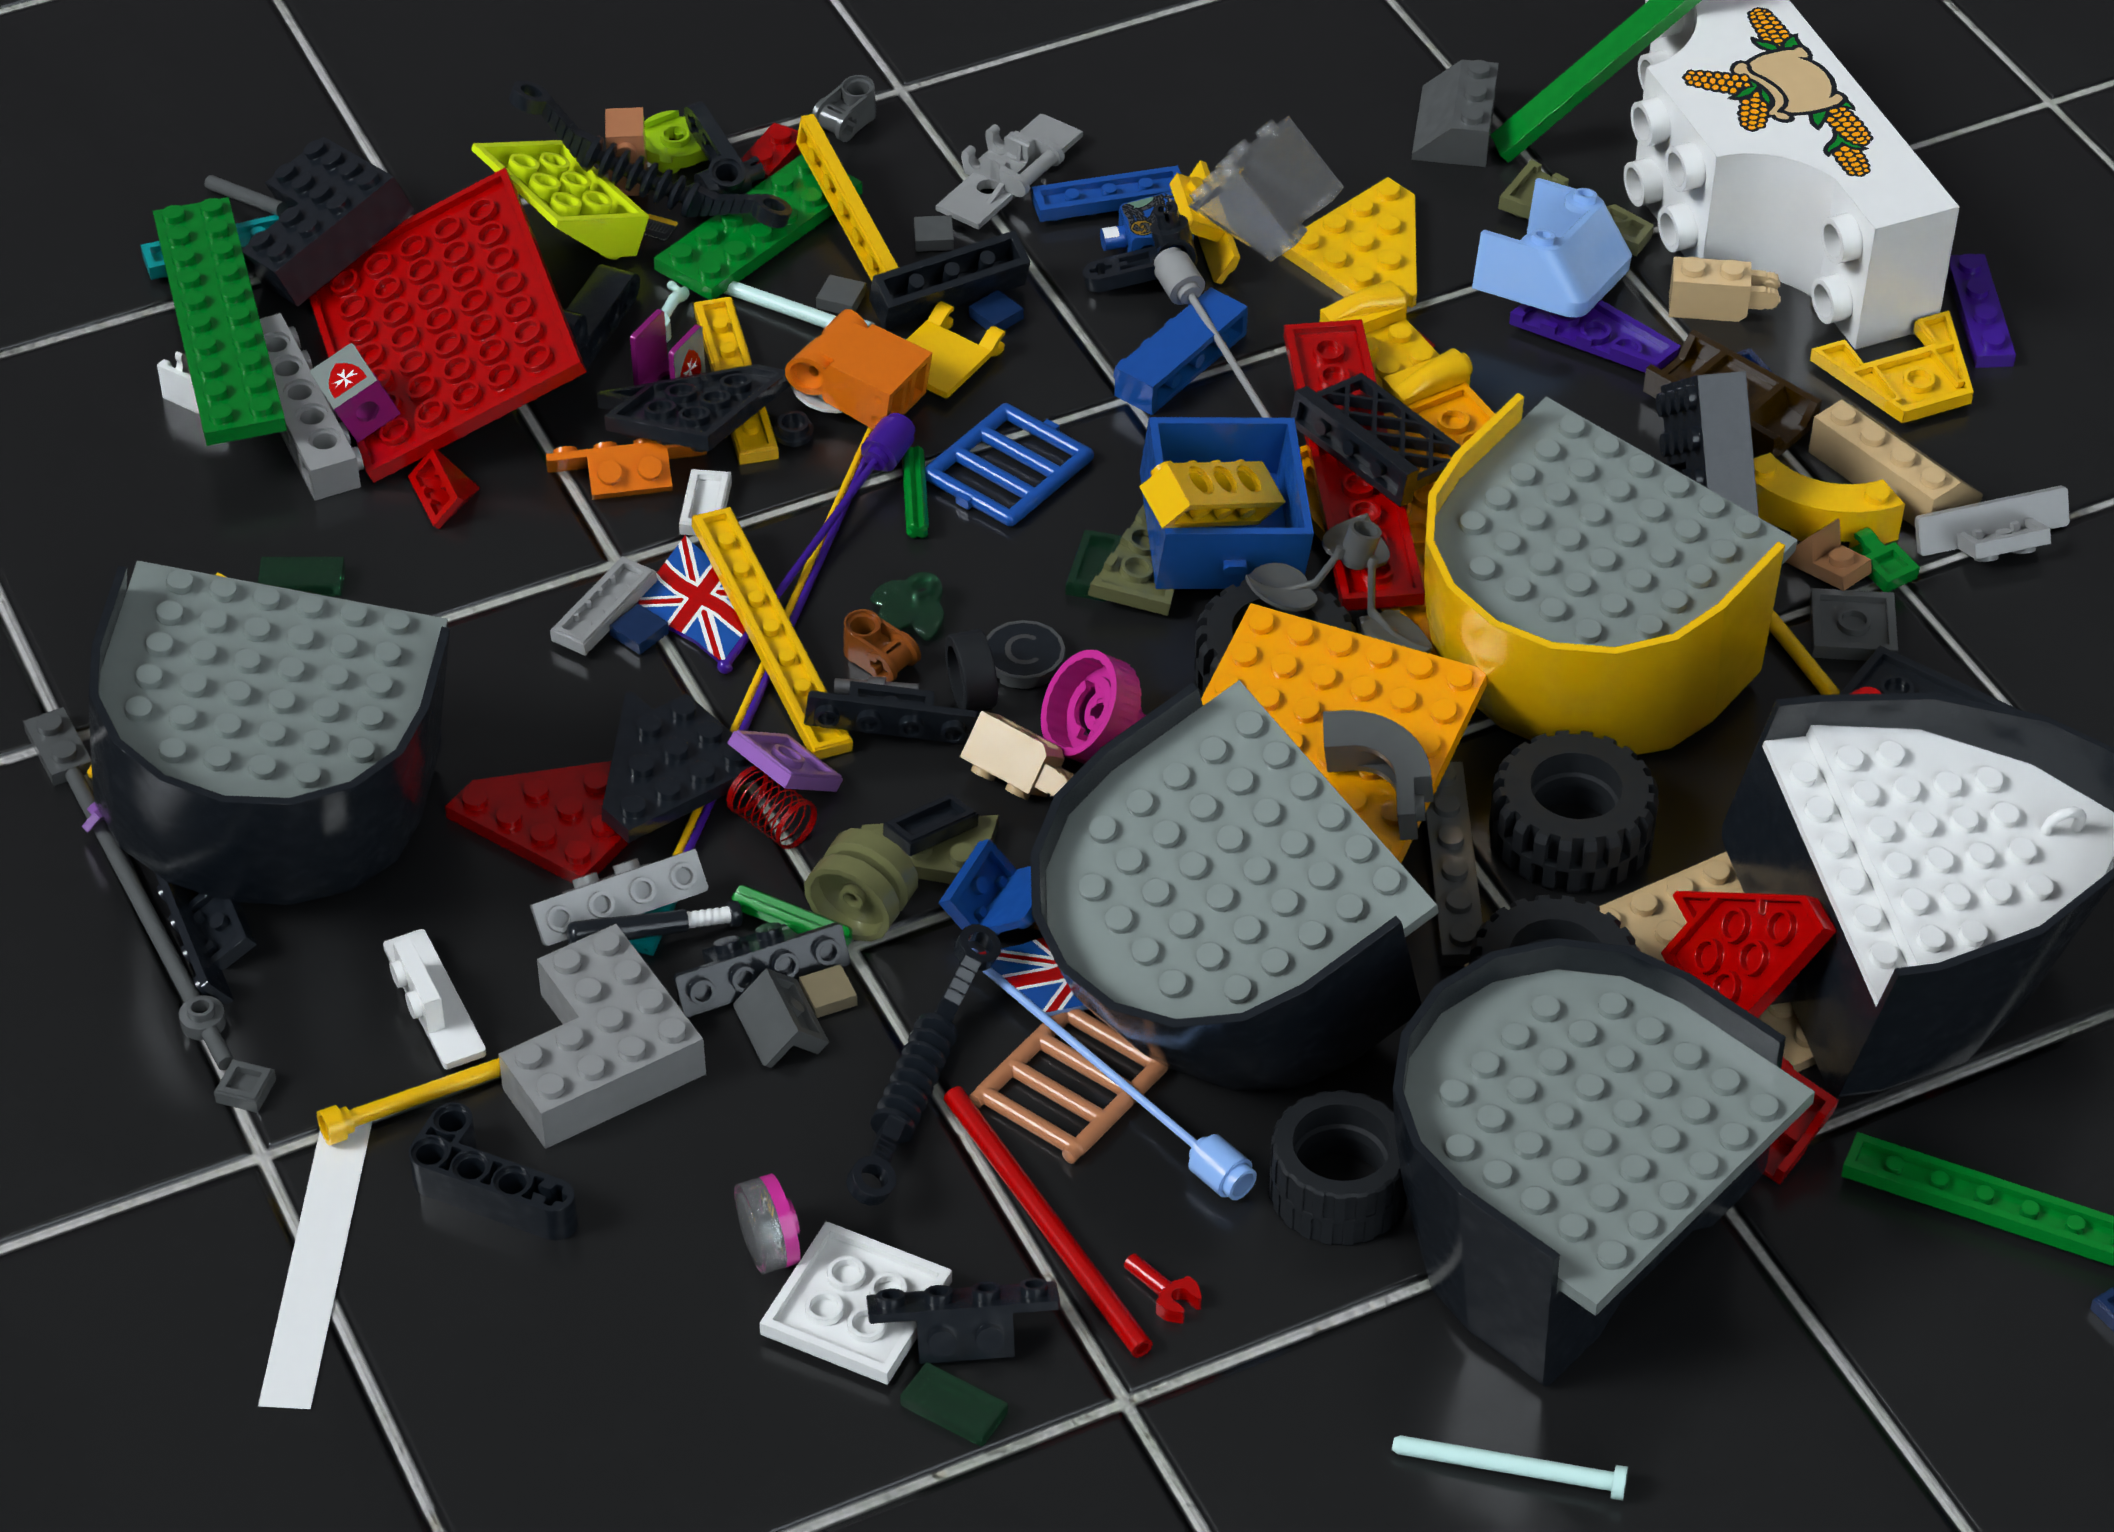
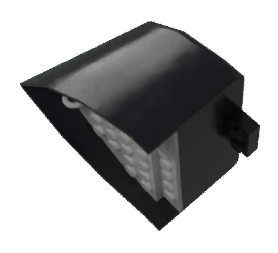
(1946, 854)

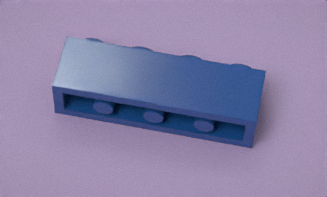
(1179, 352)

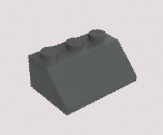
(1457, 115)

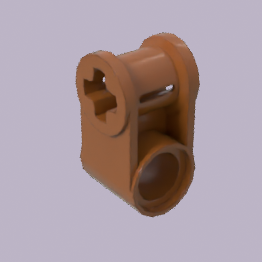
(876, 645)

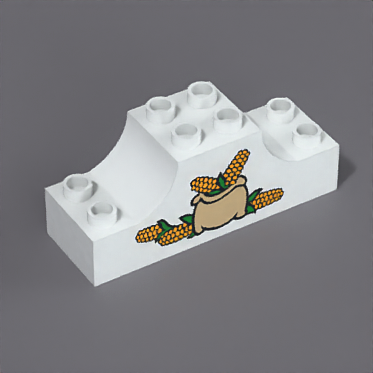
(1784, 162)

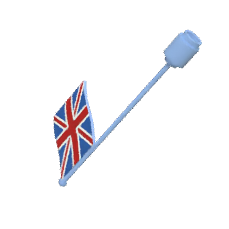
(1038, 985)

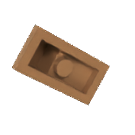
(1829, 560)

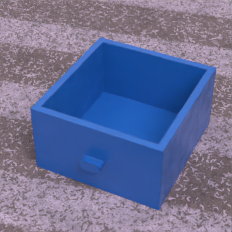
(1225, 554)

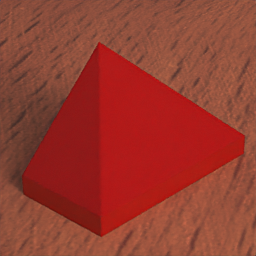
(441, 487)

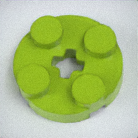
(669, 153)

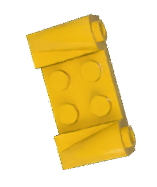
(1399, 353)

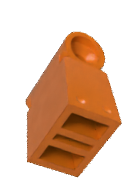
(861, 369)

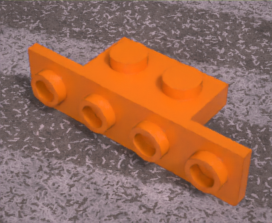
(621, 468)

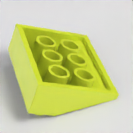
(569, 197)

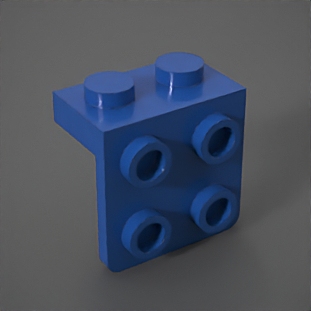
(990, 892)

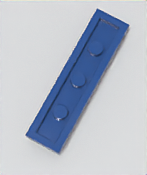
(1099, 193)

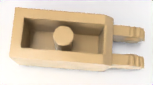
(1719, 289)
(1015, 756)

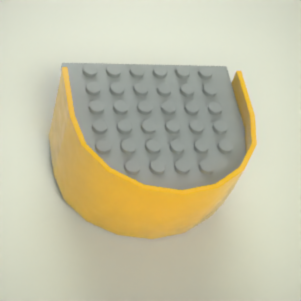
(1594, 582)

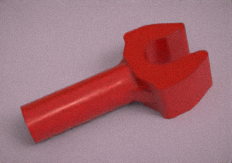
(1167, 1290)

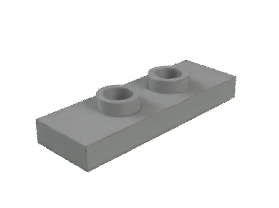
(602, 605)

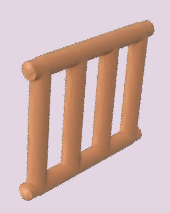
(1100, 1119)

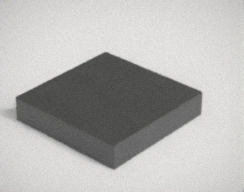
(1851, 623)

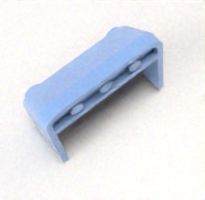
(1565, 258)

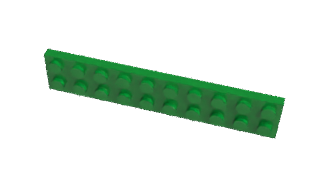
(219, 322)

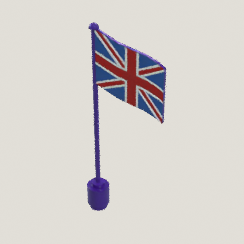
(690, 592)

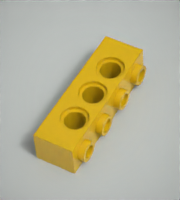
(1211, 493)

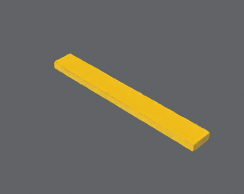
(767, 626)

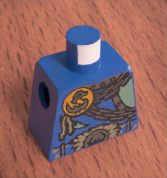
(1135, 224)

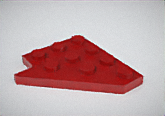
(544, 817)
(1747, 942)

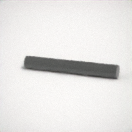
(245, 195)

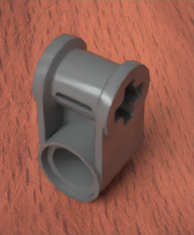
(847, 107)

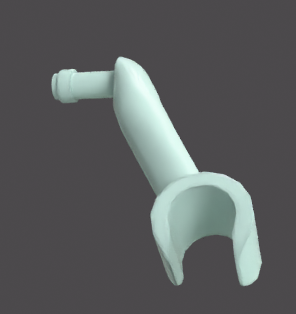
(678, 295)

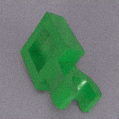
(1889, 563)

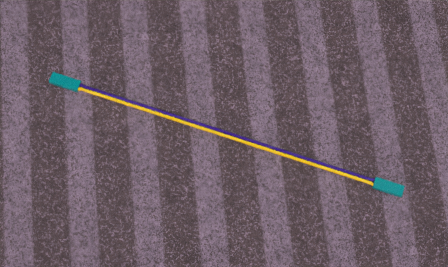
(761, 678)

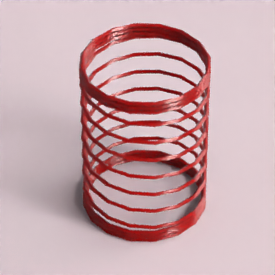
(813, 816)

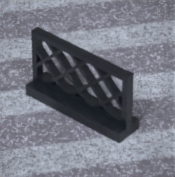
(1368, 450)

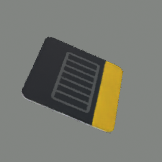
(659, 227)

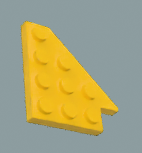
(1363, 242)

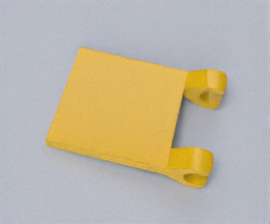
(953, 356)

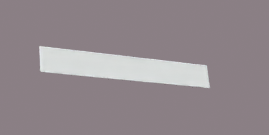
(314, 1272)

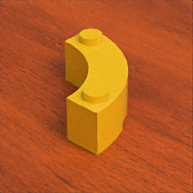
(1808, 504)

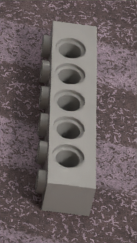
(313, 433)

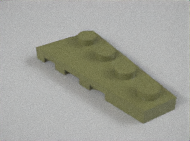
(1519, 195)
(1129, 574)

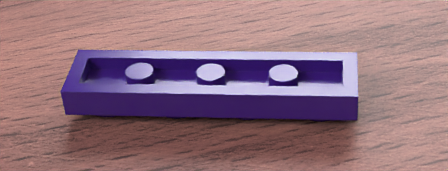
(1980, 311)

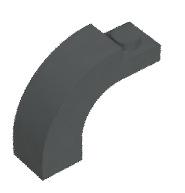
(1385, 748)

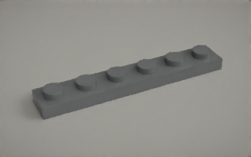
(1453, 868)

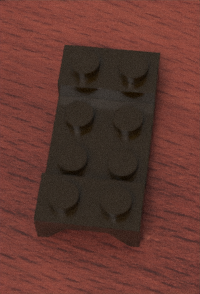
(1776, 407)

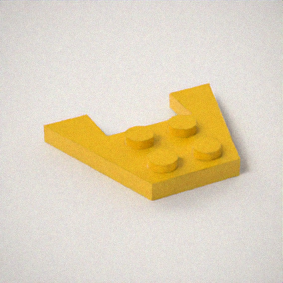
(1910, 382)

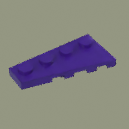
(1602, 333)

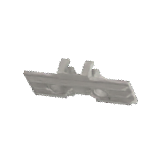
(1007, 168)

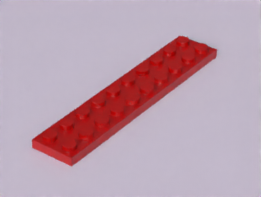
(1318, 358)

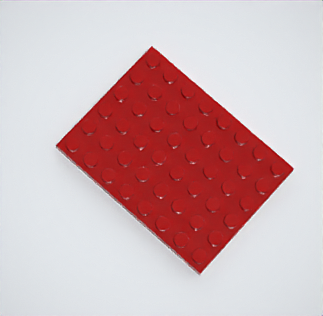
(451, 321)

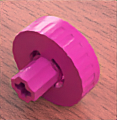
(1093, 692)

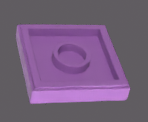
(785, 761)

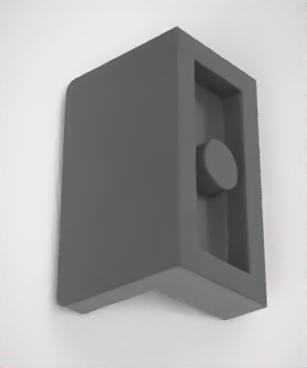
(778, 1017)

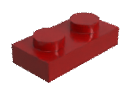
(774, 149)

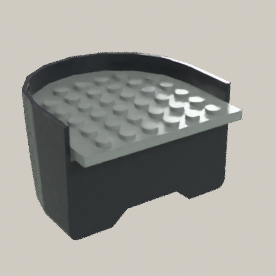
(261, 732)
(1225, 900)
(1571, 1130)

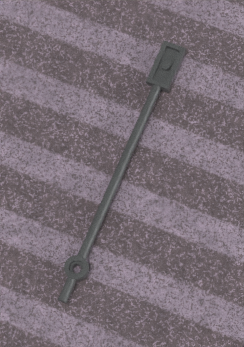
(68, 761)

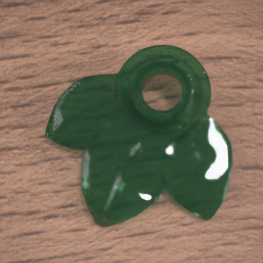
(905, 606)

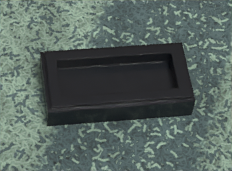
(930, 824)

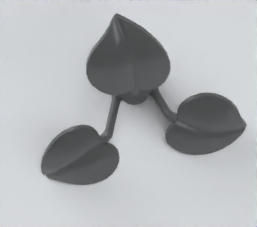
(1358, 546)

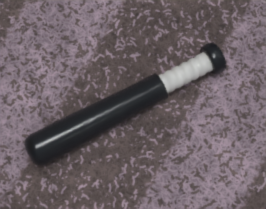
(658, 923)

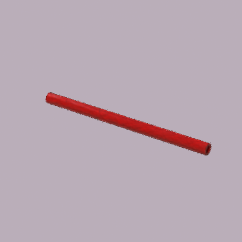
(1048, 1222)

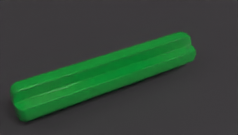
(915, 493)
(776, 910)

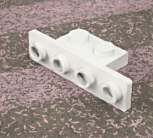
(433, 999)

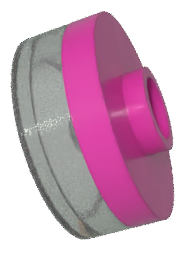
(768, 1223)

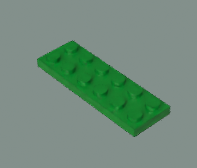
(737, 244)

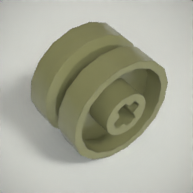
(862, 883)

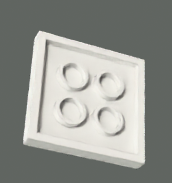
(826, 1302)

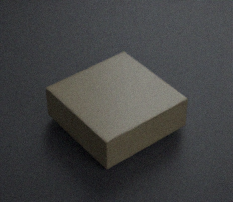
(828, 991)

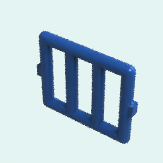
(985, 432)

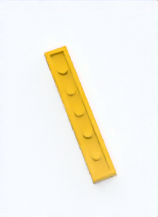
(843, 198)
(727, 350)

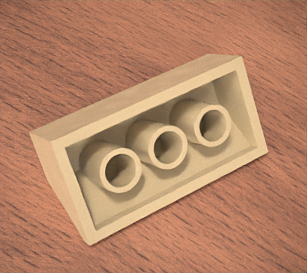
(1869, 452)

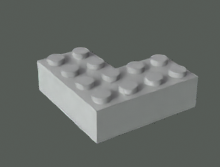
(616, 1043)

